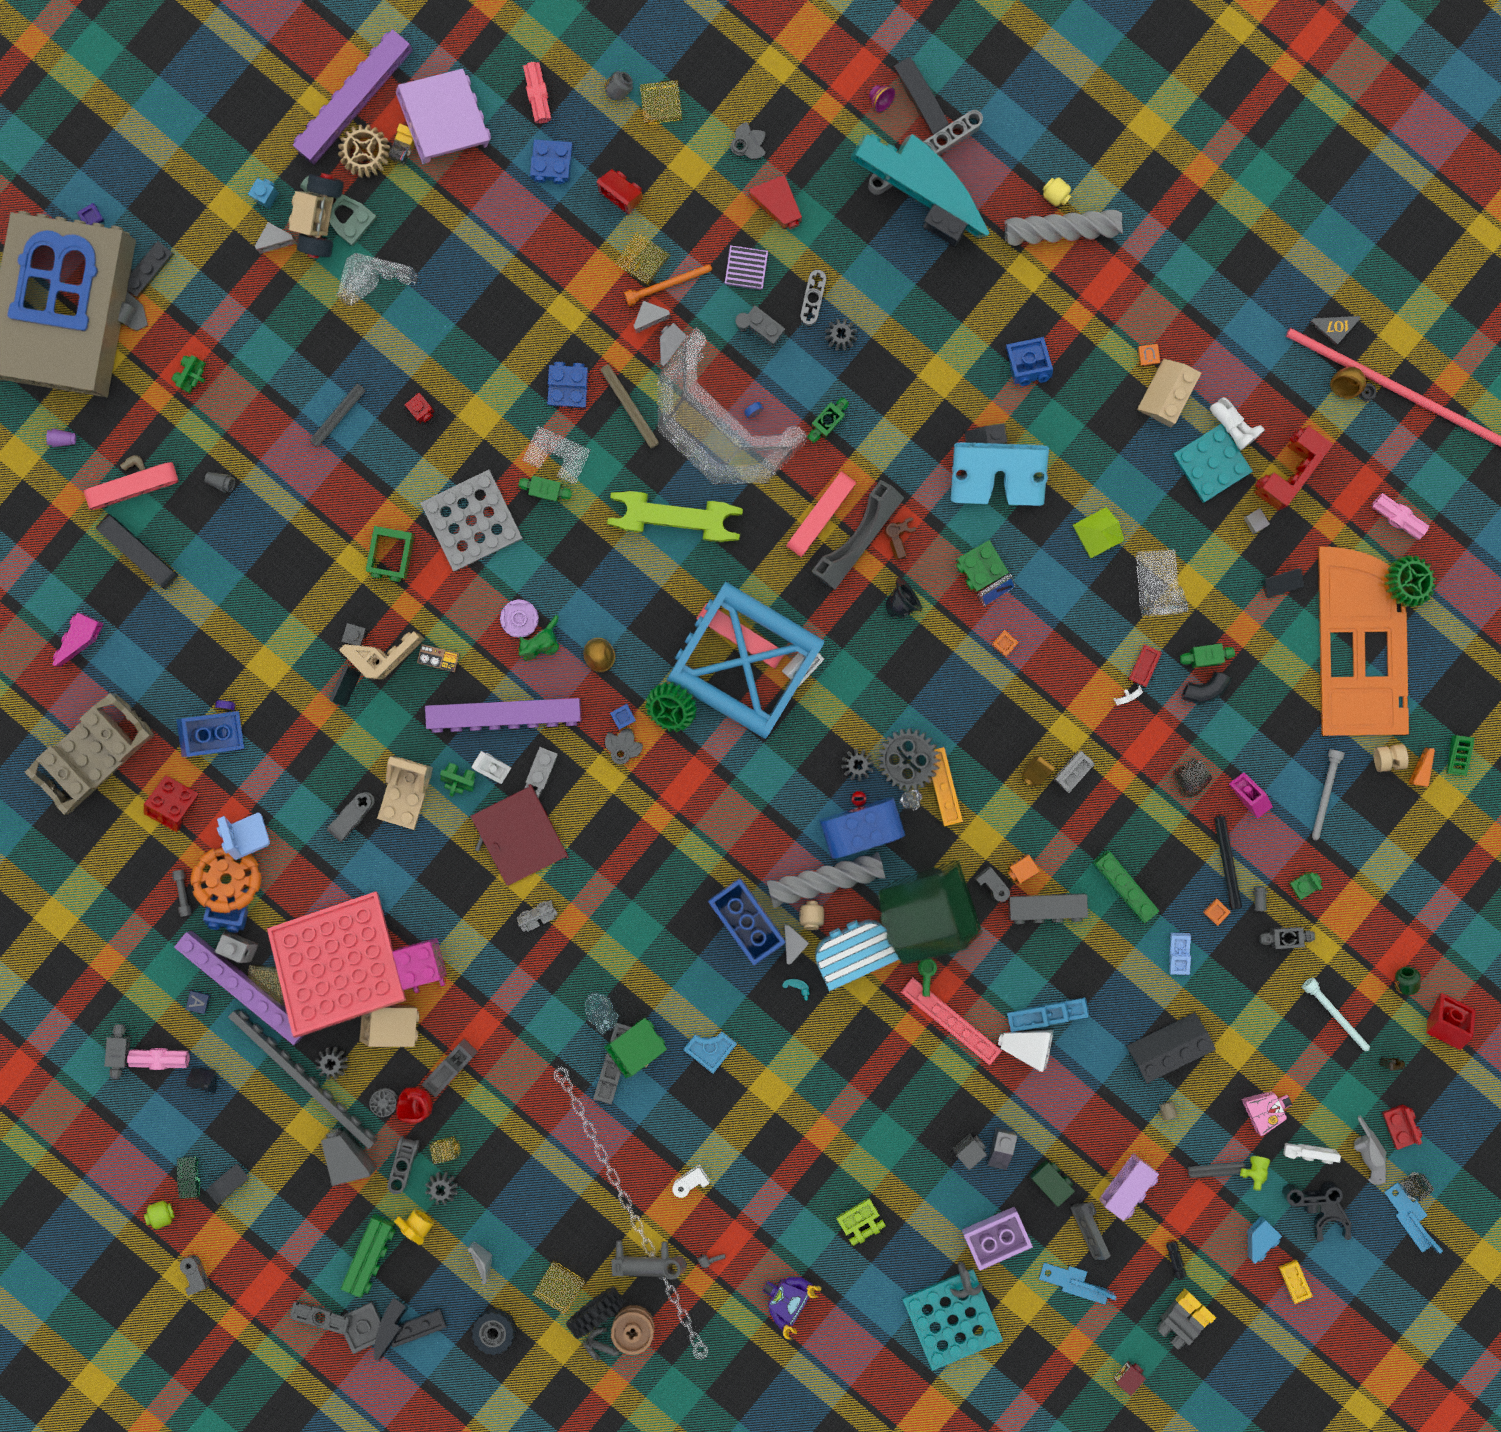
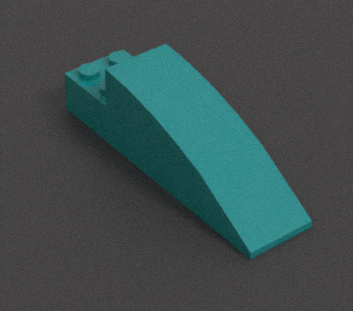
(920, 175)

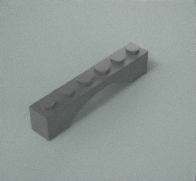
(881, 505)

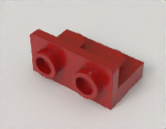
(1402, 1126)

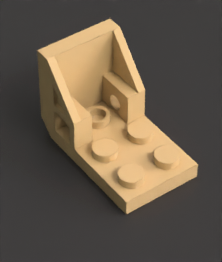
(366, 657)
(404, 792)

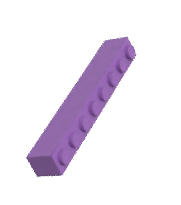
(352, 96)
(503, 713)
(236, 983)

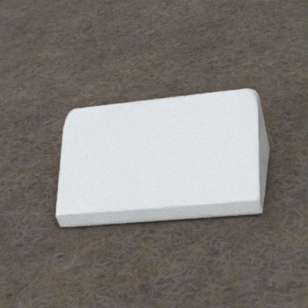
(794, 664)

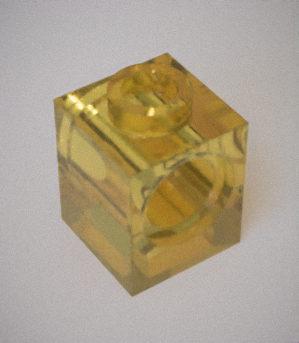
(444, 1150)

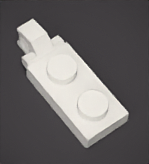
(1311, 1152)

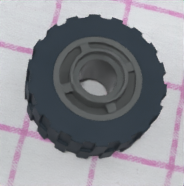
(485, 1339)

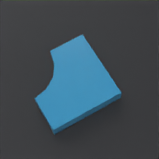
(710, 1051)

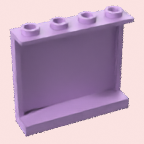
(442, 114)

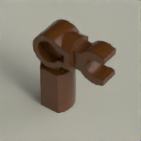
(893, 532)

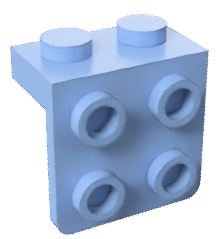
(243, 836)

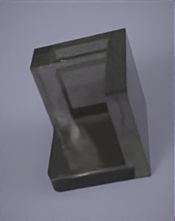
(1416, 1186)

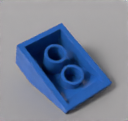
(210, 734)

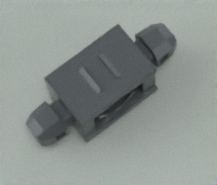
(1274, 940)
(117, 1051)

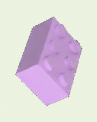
(1129, 1187)
(997, 1238)

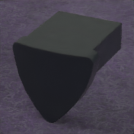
(202, 1079)

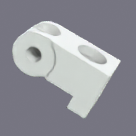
(689, 1181)

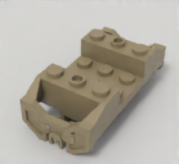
(89, 754)

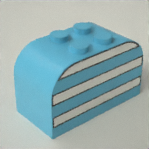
(853, 952)

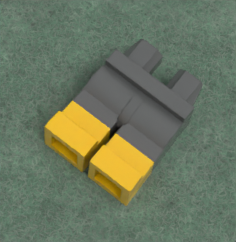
(1186, 1318)

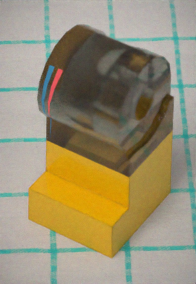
(402, 145)

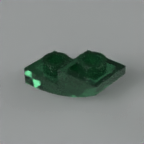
(187, 1178)

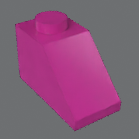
(1251, 795)

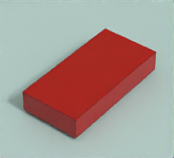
(1144, 665)

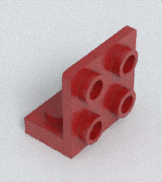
(169, 803)

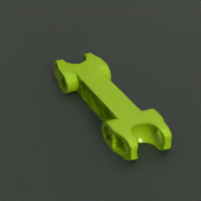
(641, 513)

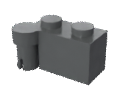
(760, 325)

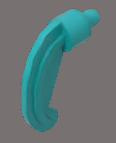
(798, 984)

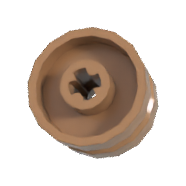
(632, 1341)

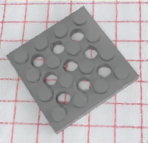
(450, 498)

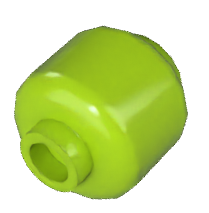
(159, 1215)

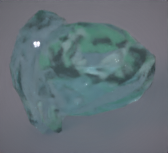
(600, 1012)

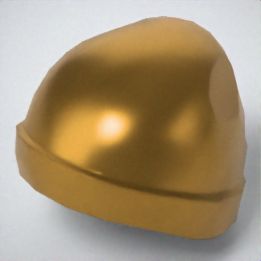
(1348, 382)
(599, 654)

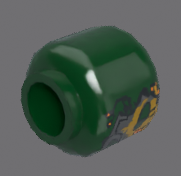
(1407, 980)

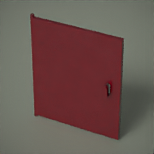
(521, 835)

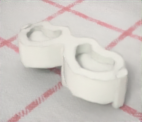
(1129, 697)

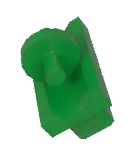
(190, 374)
(456, 783)

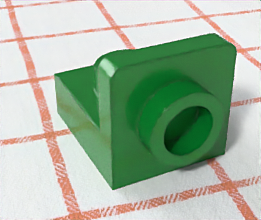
(1306, 884)

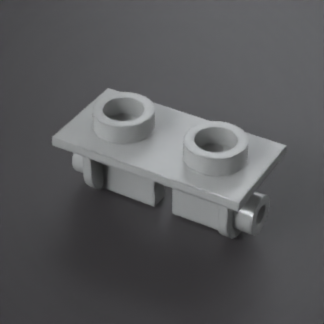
(529, 919)

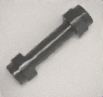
(179, 876)

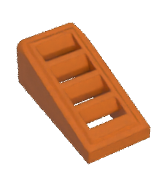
(1423, 769)

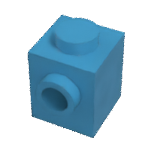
(263, 192)

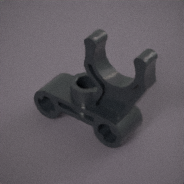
(1320, 1201)

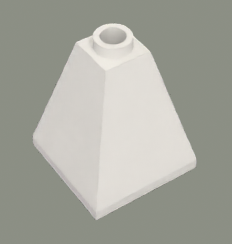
(1028, 1046)

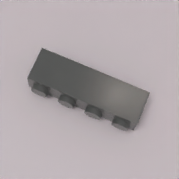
(1047, 907)

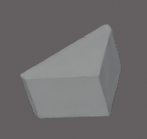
(273, 238)
(649, 316)
(794, 943)

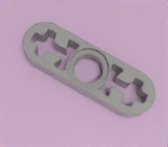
(821, 285)

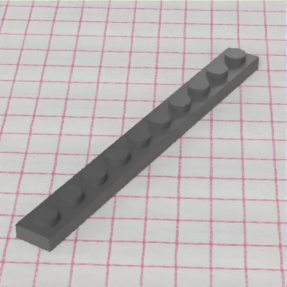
(298, 1073)

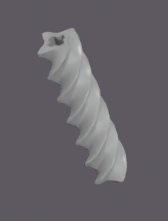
(1069, 226)
(826, 879)

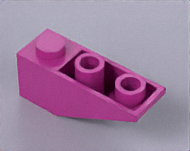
(81, 634)

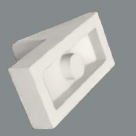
(491, 767)

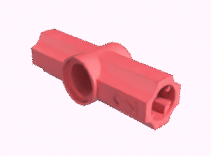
(537, 92)

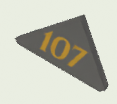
(1335, 327)

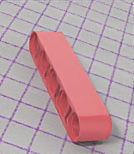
(131, 486)
(821, 514)
(754, 643)

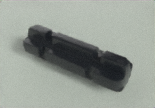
(1176, 1259)

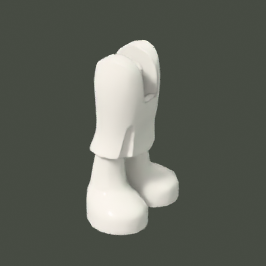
(1234, 423)

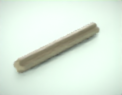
(629, 406)

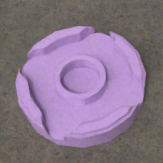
(519, 618)

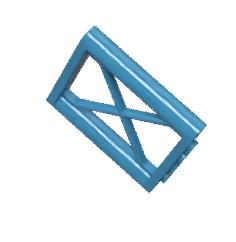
(736, 600)

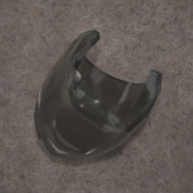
(1192, 778)

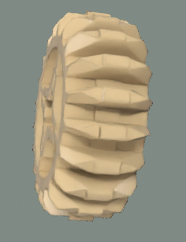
(359, 156)

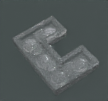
(572, 453)

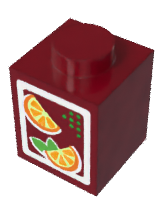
(1129, 1377)

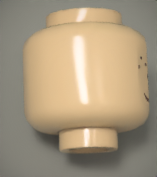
(811, 915)

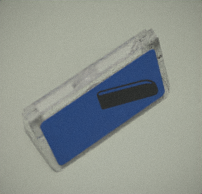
(996, 590)

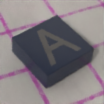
(198, 1002)

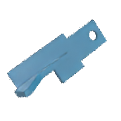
(1410, 1215)
(1073, 1283)

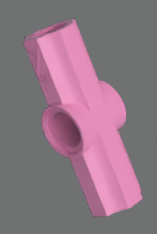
(1400, 516)
(158, 1058)

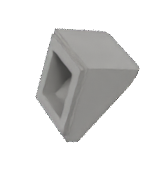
(1256, 521)

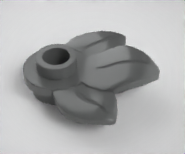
(750, 140)
(622, 743)

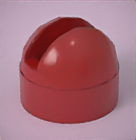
(858, 794)

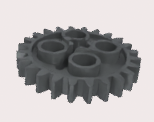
(920, 747)

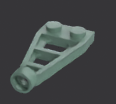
(358, 222)

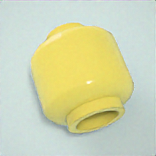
(1057, 192)

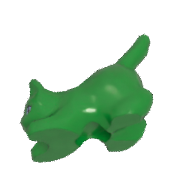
(543, 642)

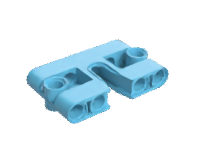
(985, 459)

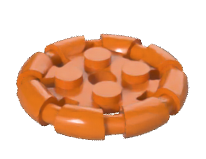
(224, 891)

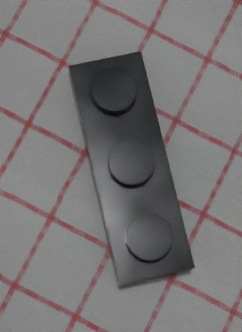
(148, 268)

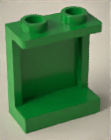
(636, 1048)

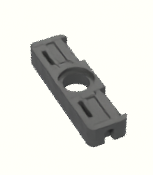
(309, 1316)

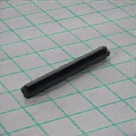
(1227, 861)

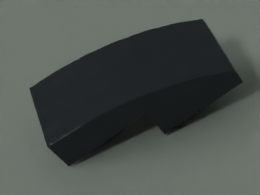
(227, 1184)

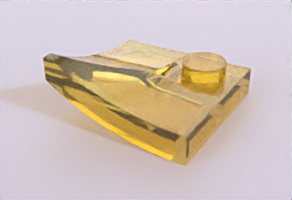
(642, 258)

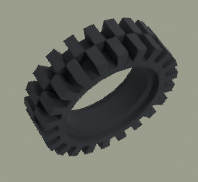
(595, 1312)

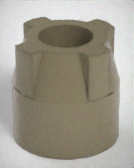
(1168, 1110)

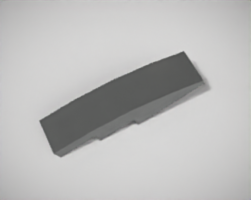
(610, 1072)

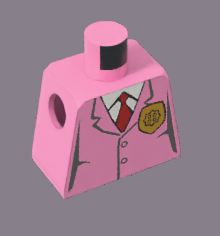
(1266, 1110)

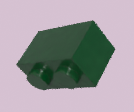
(1052, 1183)

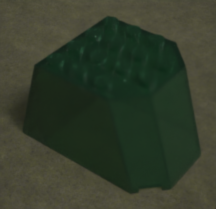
(929, 913)

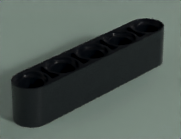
(137, 551)

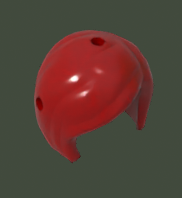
(413, 1105)

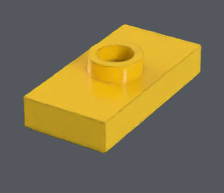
(1295, 1281)

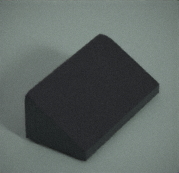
(1283, 583)
(345, 686)

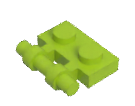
(859, 1216)

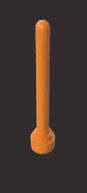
(634, 296)

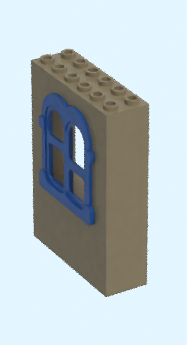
(54, 347)

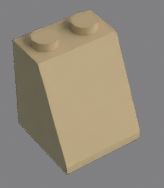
(390, 1027)

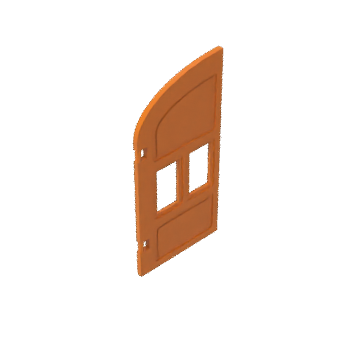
(1357, 602)

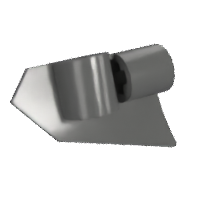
(132, 313)

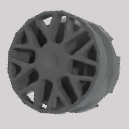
(384, 1102)

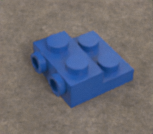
(551, 161)
(1029, 361)
(567, 385)
(232, 921)

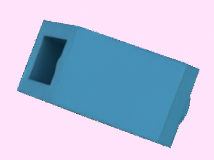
(1260, 1239)

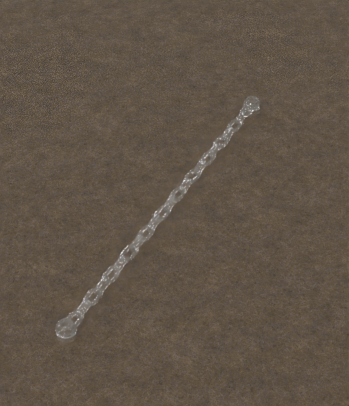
(699, 1355)

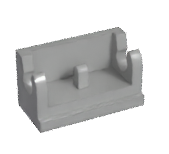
(1073, 771)

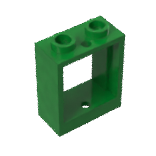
(395, 534)

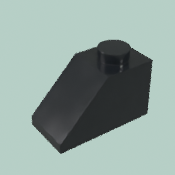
(987, 434)

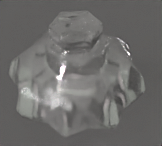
(911, 799)

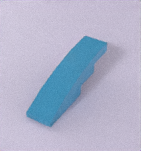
(1048, 1014)

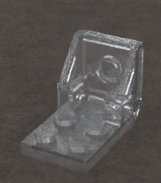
(362, 275)
(1159, 584)

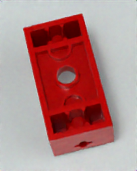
(1309, 446)

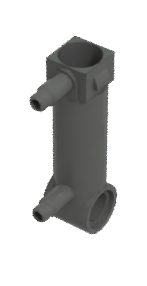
(647, 1266)

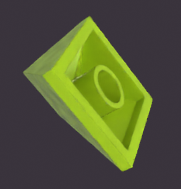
(1099, 532)

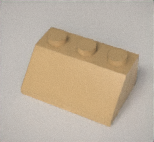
(1169, 391)

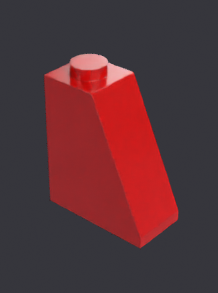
(777, 201)

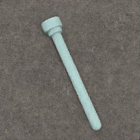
(1311, 986)

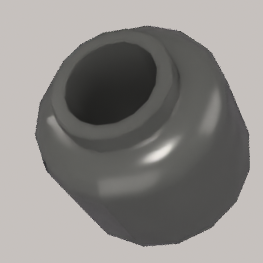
(618, 85)

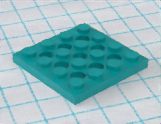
(955, 1350)

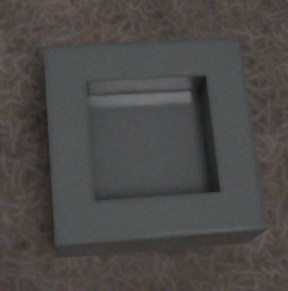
(354, 635)

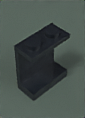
(944, 225)

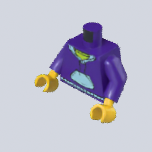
(788, 1300)

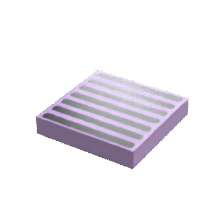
(746, 267)

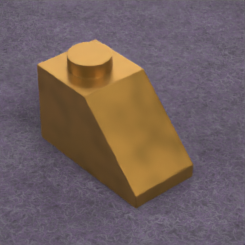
(1037, 771)

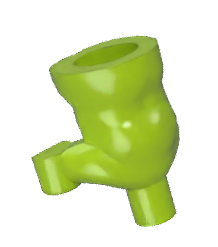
(1258, 1171)

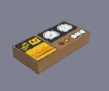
(438, 658)

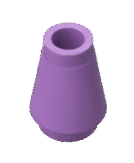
(60, 438)

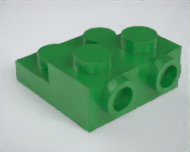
(981, 566)

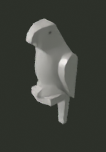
(1372, 1154)

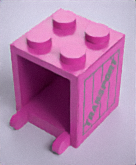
(420, 964)

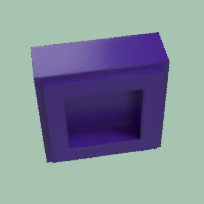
(90, 215)

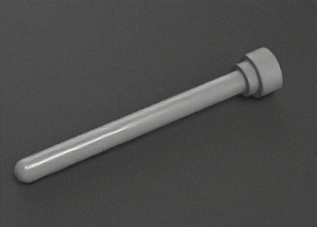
(1334, 757)

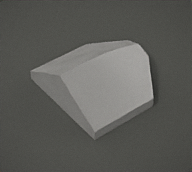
(482, 1260)

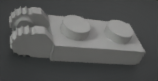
(541, 769)

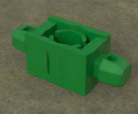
(841, 405)
(545, 488)
(1207, 655)

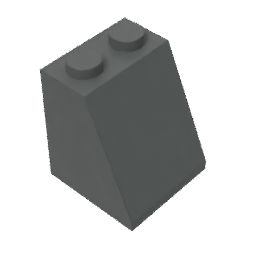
(345, 1157)

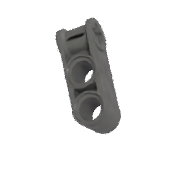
(351, 816)
(405, 1151)

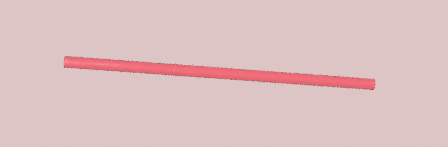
(1395, 387)

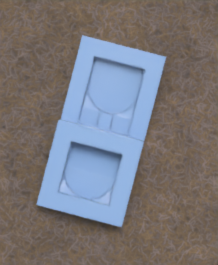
(1180, 953)

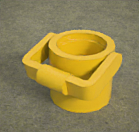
(415, 1226)

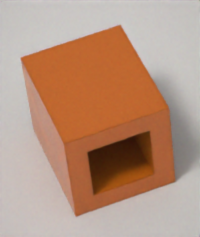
(1022, 869)

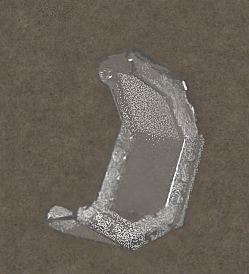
(708, 432)

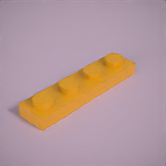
(945, 791)

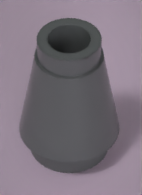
(222, 482)

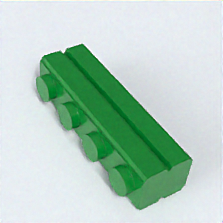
(1125, 886)
(367, 1256)

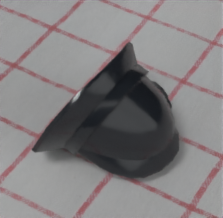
(902, 600)

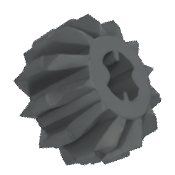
(848, 336)
(864, 765)
(329, 1070)
(447, 1193)

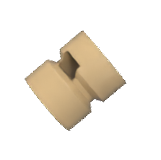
(1387, 758)

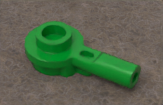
(927, 969)

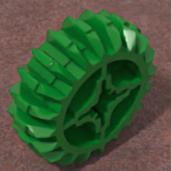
(1401, 573)
(666, 707)

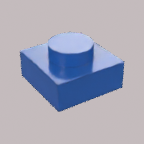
(623, 716)

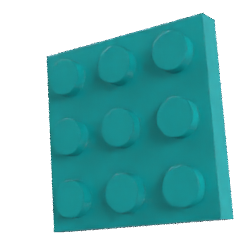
(1212, 463)

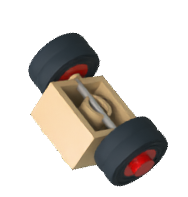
(312, 214)

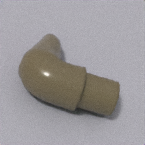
(131, 461)

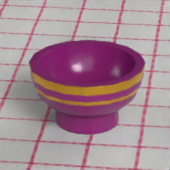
(881, 97)

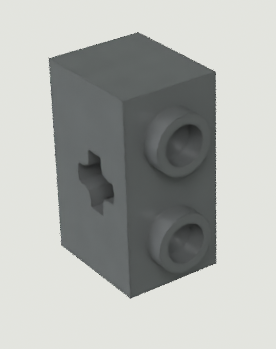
(970, 1150)

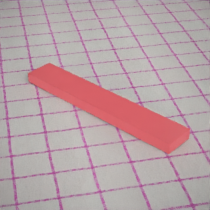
(951, 1022)

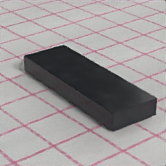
(420, 1327)

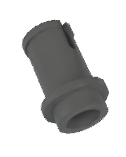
(1260, 898)

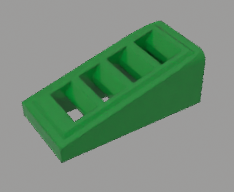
(1454, 746)

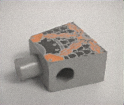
(235, 947)

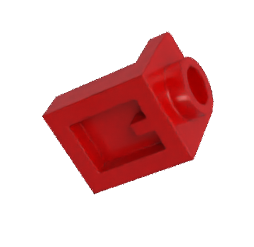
(420, 408)

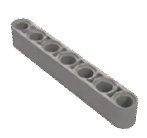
(946, 134)

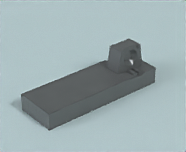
(1084, 1217)

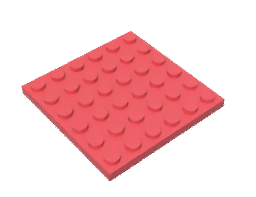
(335, 964)

